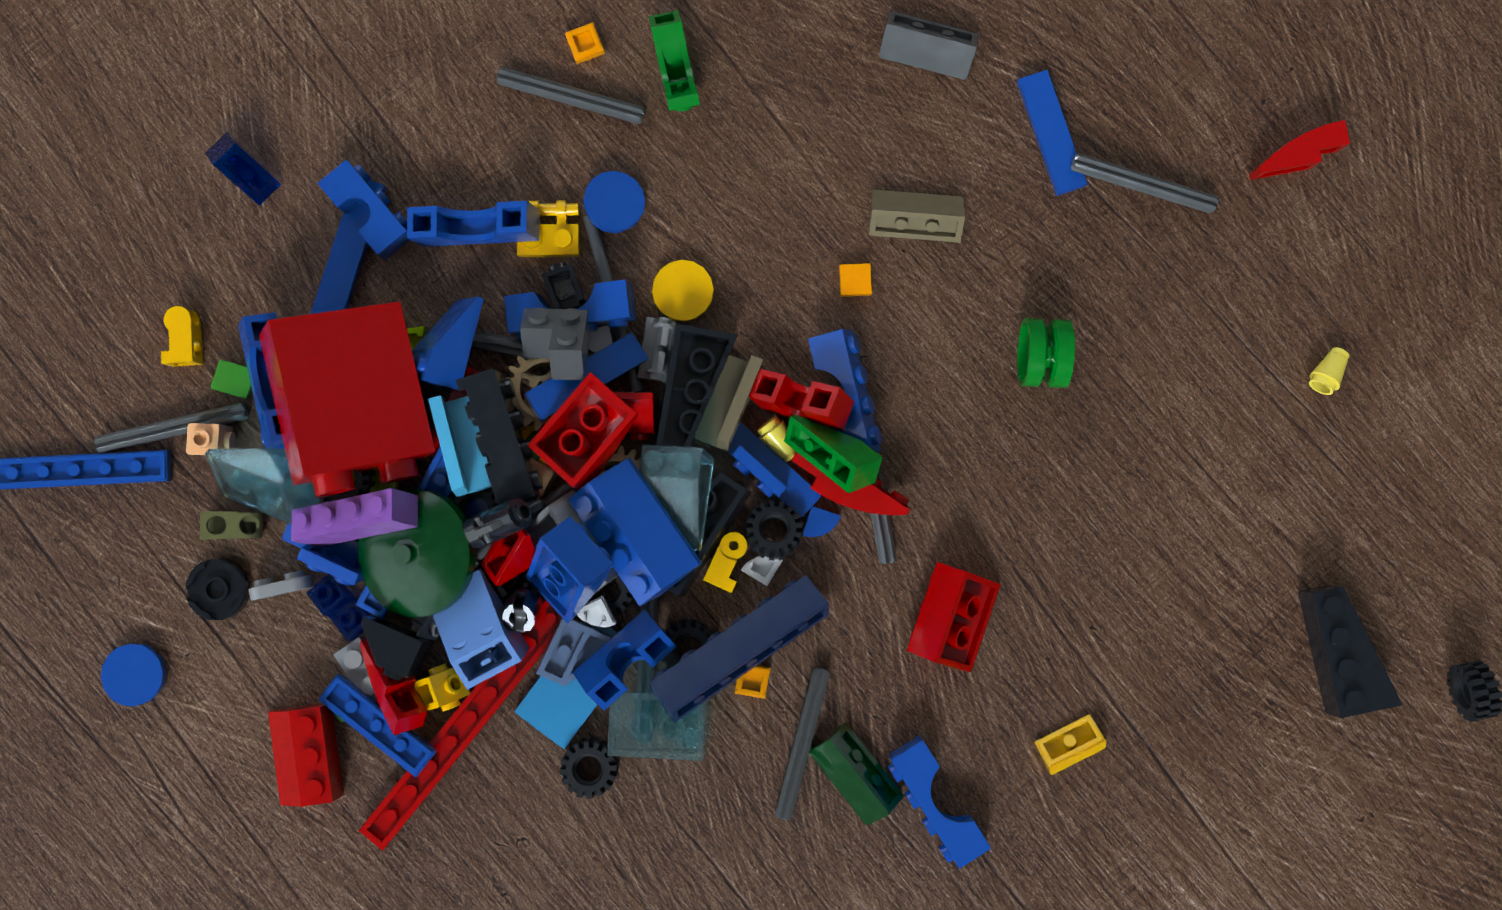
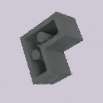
(557, 336)

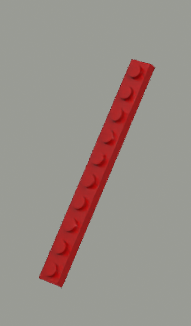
(457, 735)

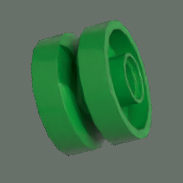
(1045, 353)

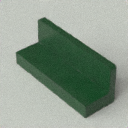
(857, 774)

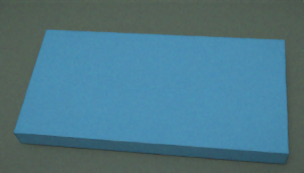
(556, 708)

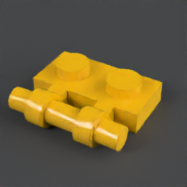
(554, 239)

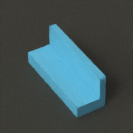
(458, 446)

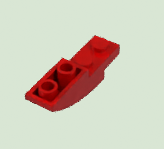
(867, 499)

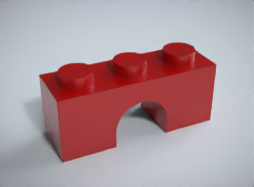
(818, 403)

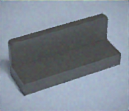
(928, 45)

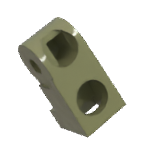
(230, 525)

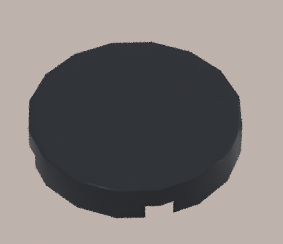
(217, 589)

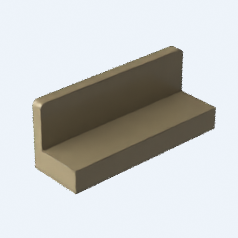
(916, 216)
(728, 402)

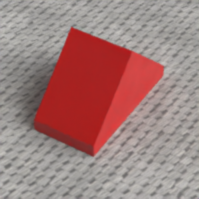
(509, 557)

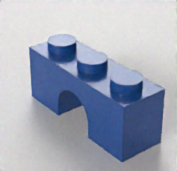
(349, 188)
(604, 671)

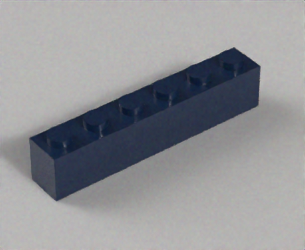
(739, 648)

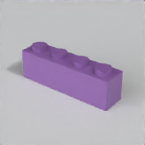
(355, 518)

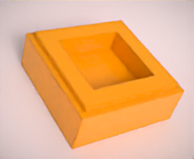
(584, 43)
(855, 280)
(754, 682)

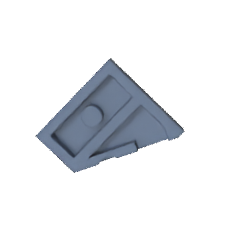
(569, 649)

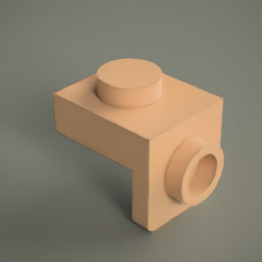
(209, 436)

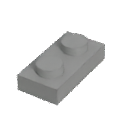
(353, 664)

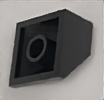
(395, 647)

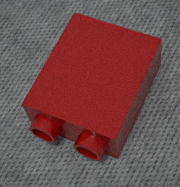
(347, 396)

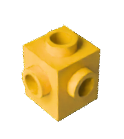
(441, 688)

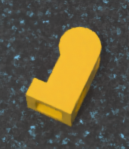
(184, 338)
(729, 550)

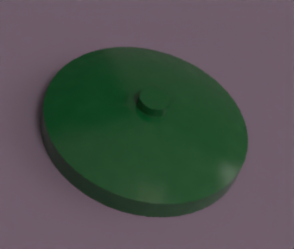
(422, 566)

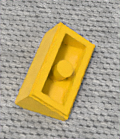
(1070, 744)

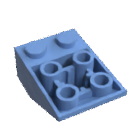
(476, 635)

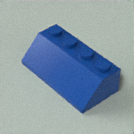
(635, 531)

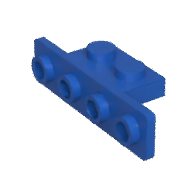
(772, 472)
(336, 559)

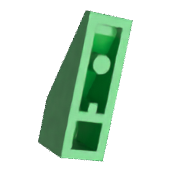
(835, 454)

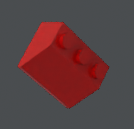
(953, 617)
(306, 755)

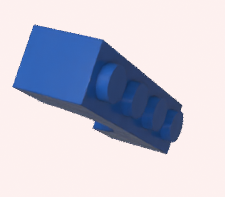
(500, 224)
(608, 304)
(249, 331)
(839, 355)
(959, 834)

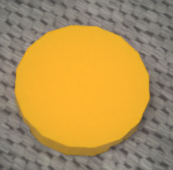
(683, 290)

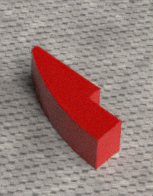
(1304, 151)
(396, 698)

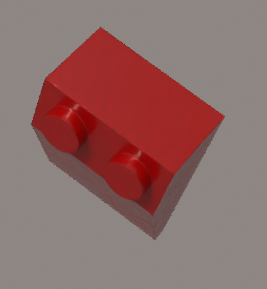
(584, 432)

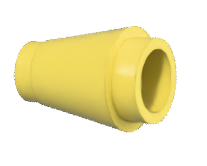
(1329, 372)
(773, 435)

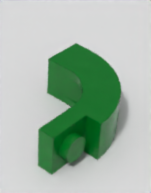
(674, 61)

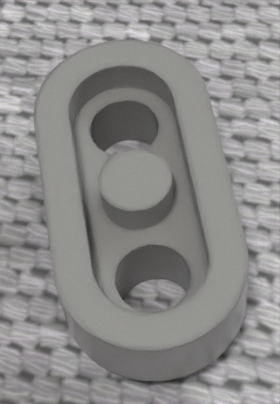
(268, 588)

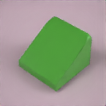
(232, 379)

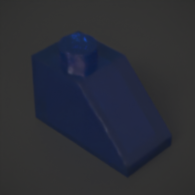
(242, 168)

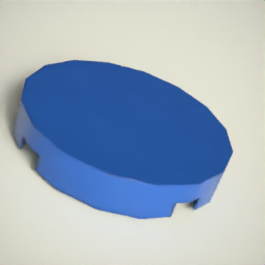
(614, 201)
(133, 674)

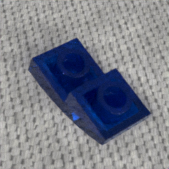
(338, 604)

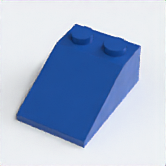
(446, 348)
(568, 568)

